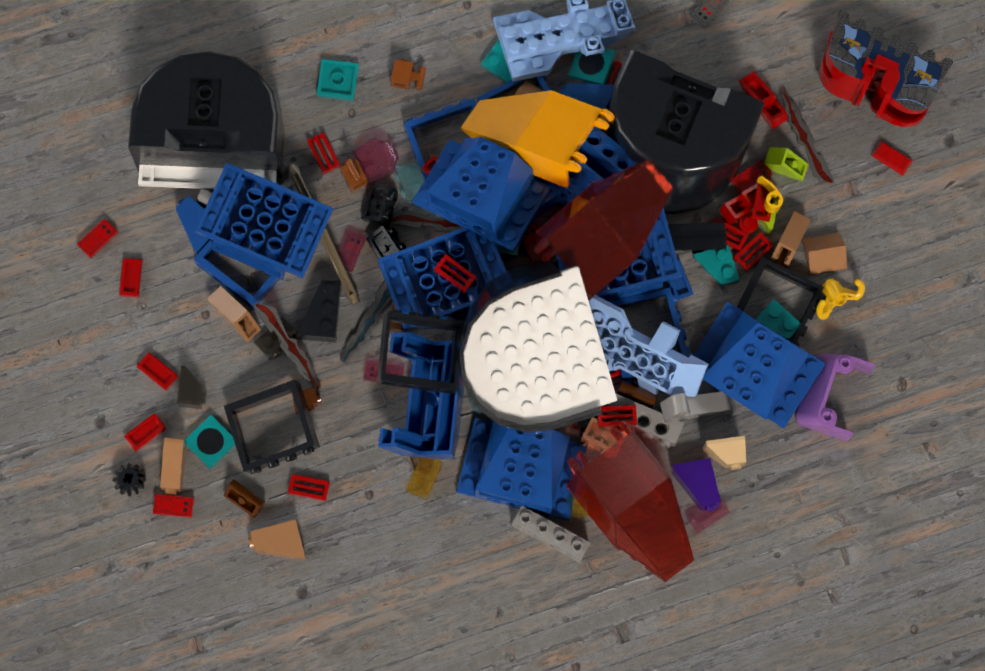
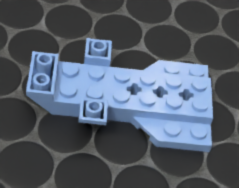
(578, 31)
(649, 359)

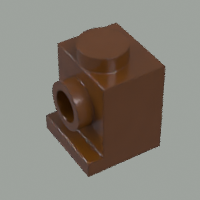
(312, 399)

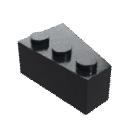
(323, 314)

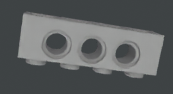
(654, 419)
(551, 534)

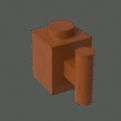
(403, 75)
(353, 175)

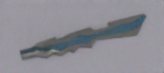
(367, 323)

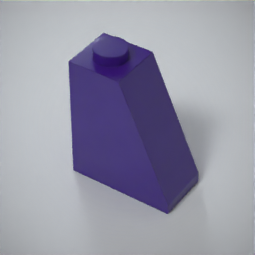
(699, 483)

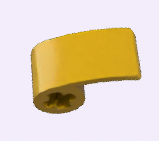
(774, 195)

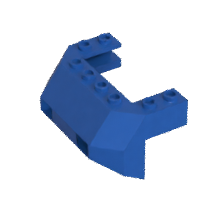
(431, 417)

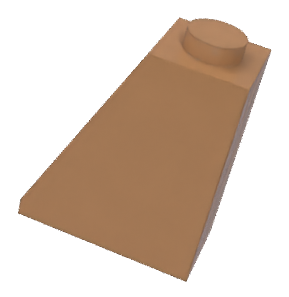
(790, 240)
(234, 314)
(173, 465)
(278, 541)

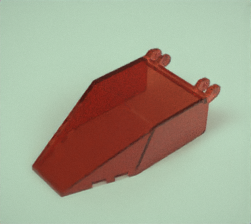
(607, 224)
(633, 503)

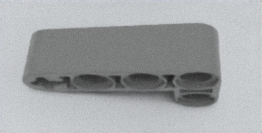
(681, 407)

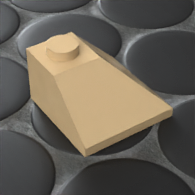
(727, 451)

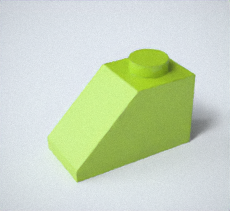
(786, 163)

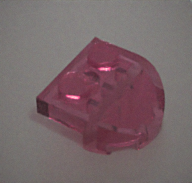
(376, 159)

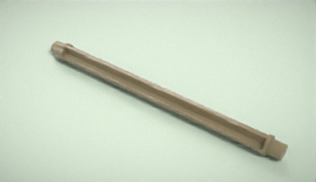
(327, 242)

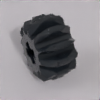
(122, 478)

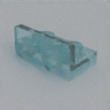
(410, 180)

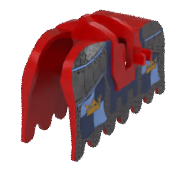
(896, 73)

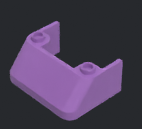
(812, 409)

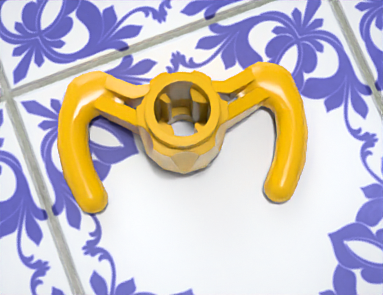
(837, 296)

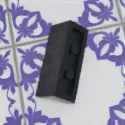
(698, 236)

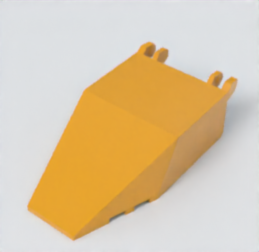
(540, 128)

